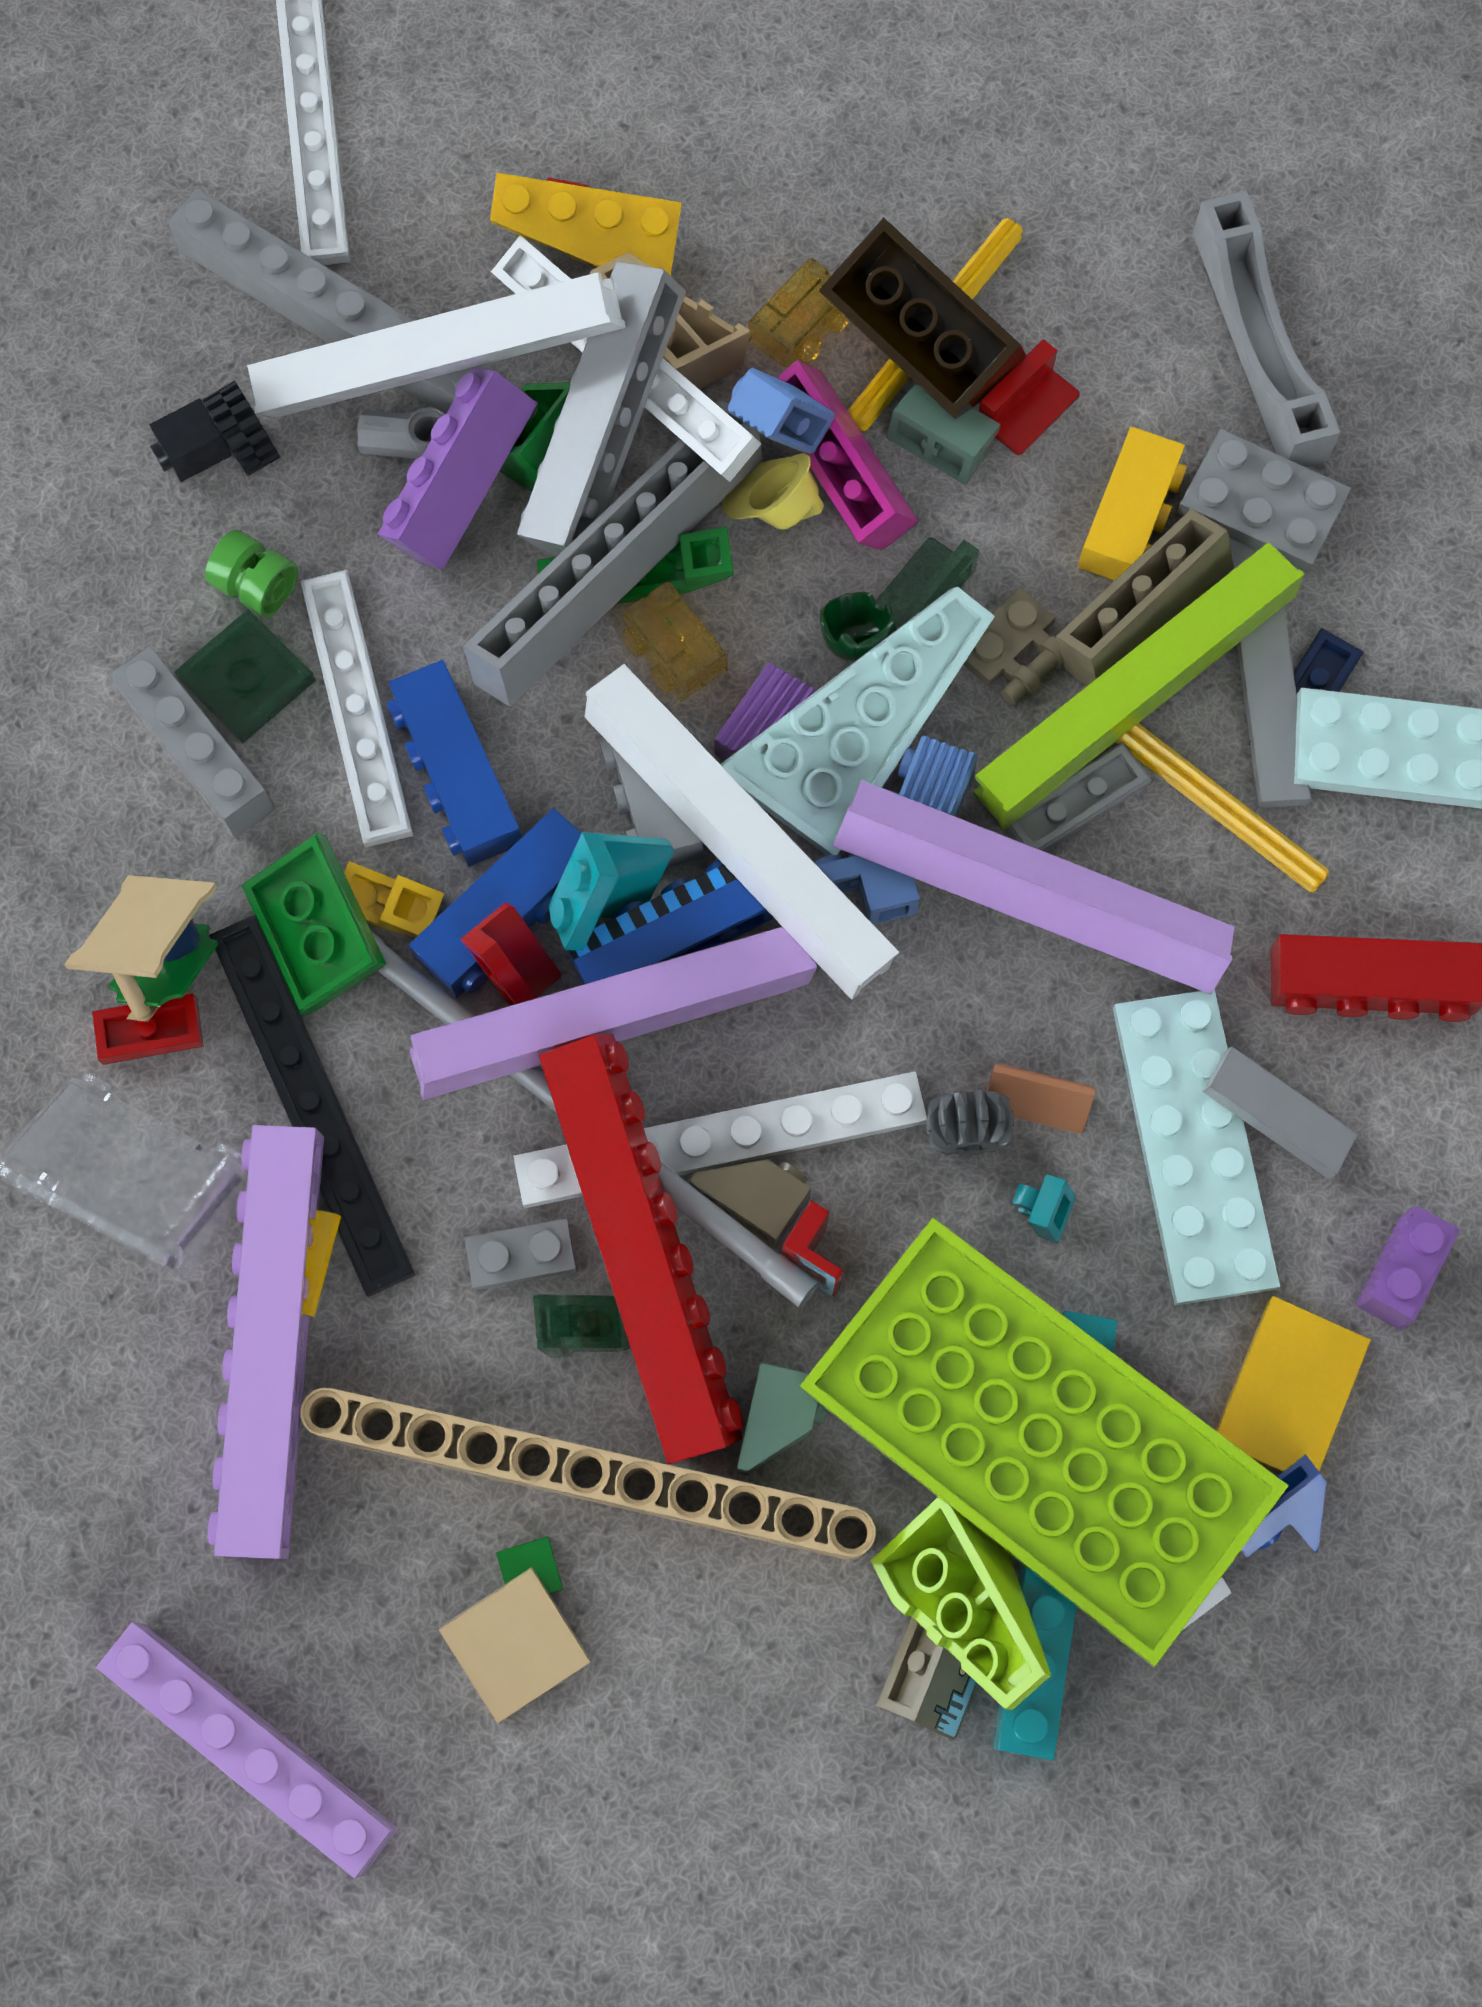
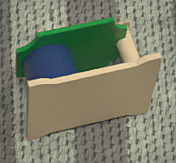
(149, 942)

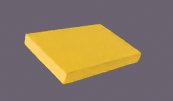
(1292, 1386)

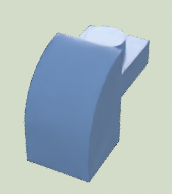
(883, 891)

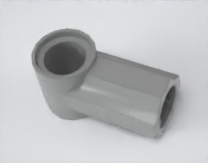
(395, 432)

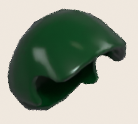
(858, 615)

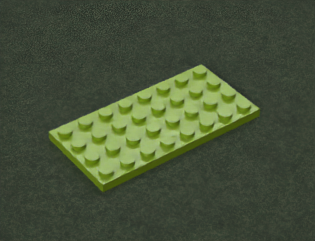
(1044, 1440)

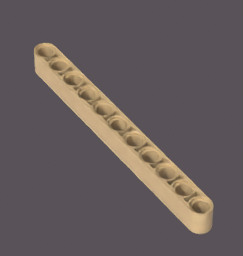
(565, 1456)

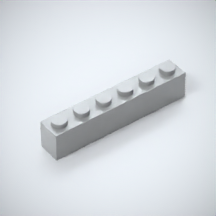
(602, 410)

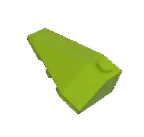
(966, 1601)

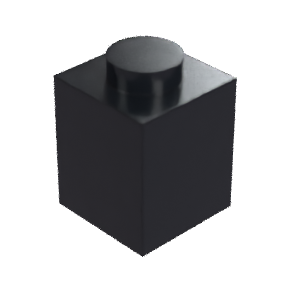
(188, 441)

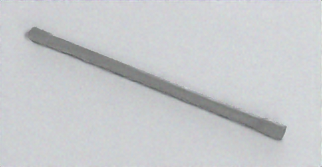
(772, 1266)

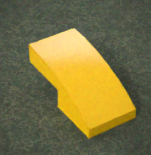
(393, 903)

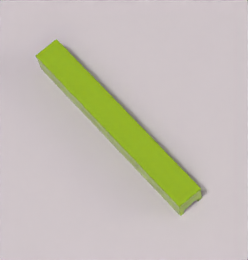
(1137, 685)

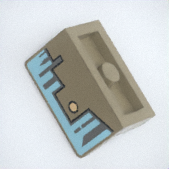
(927, 1684)

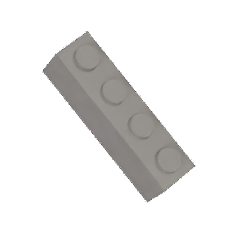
(192, 742)

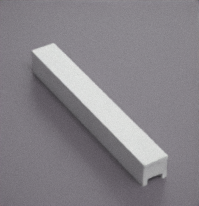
(436, 345)
(738, 831)

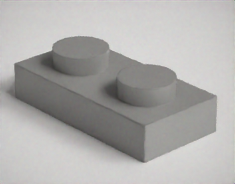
(520, 1254)

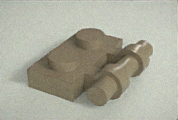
(1015, 628)

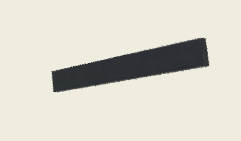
(312, 1103)

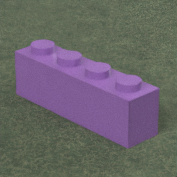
(457, 467)

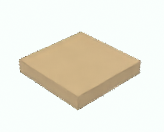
(514, 1645)

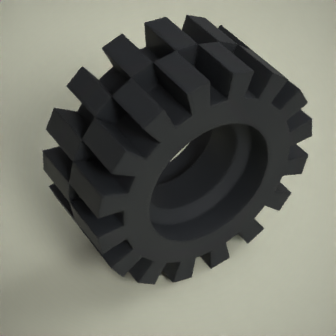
(241, 428)

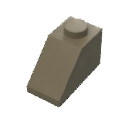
(757, 1195)

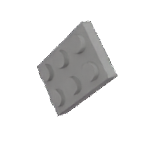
(1265, 499)

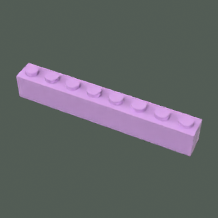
(268, 1344)

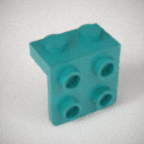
(602, 879)

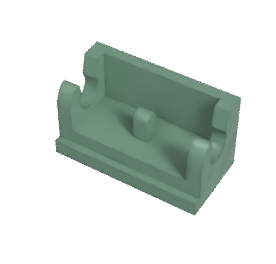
(938, 438)

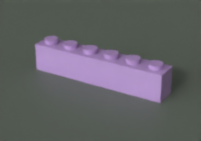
(247, 1749)

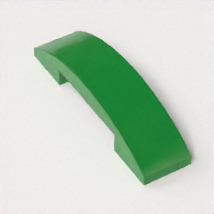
(692, 564)

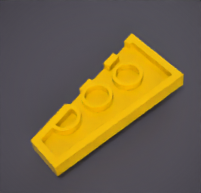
(587, 221)

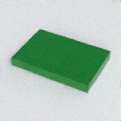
(313, 924)

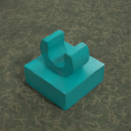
(1046, 1207)

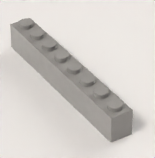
(292, 283)
(597, 569)

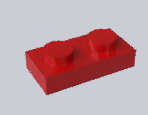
(171, 1029)

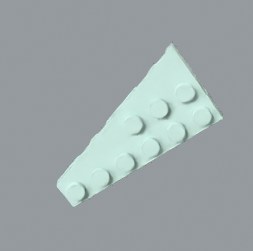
(858, 722)

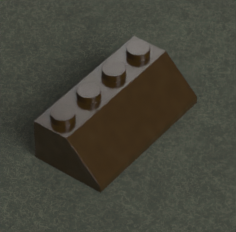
(922, 320)

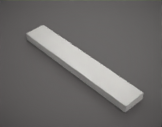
(356, 709)

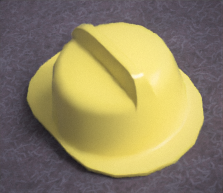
(777, 493)

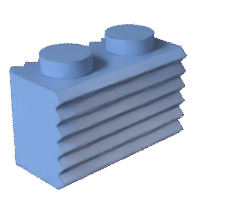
(780, 411)
(937, 775)

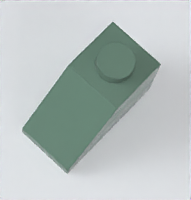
(778, 1417)

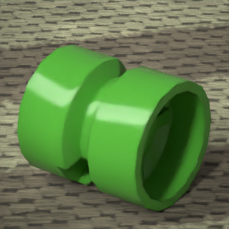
(246, 570)

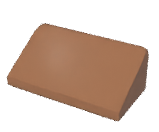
(1043, 1097)

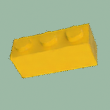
(1133, 503)

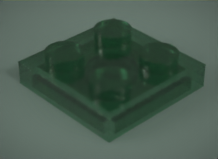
(245, 676)

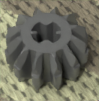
(969, 1123)

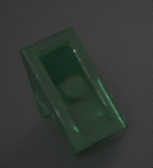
(578, 1324)

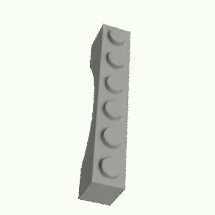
(1287, 397)

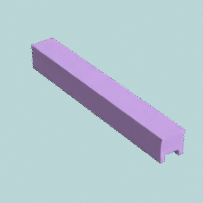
(1036, 887)
(618, 1005)

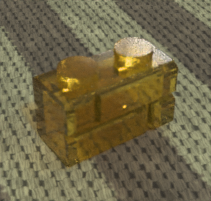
(796, 318)
(673, 642)

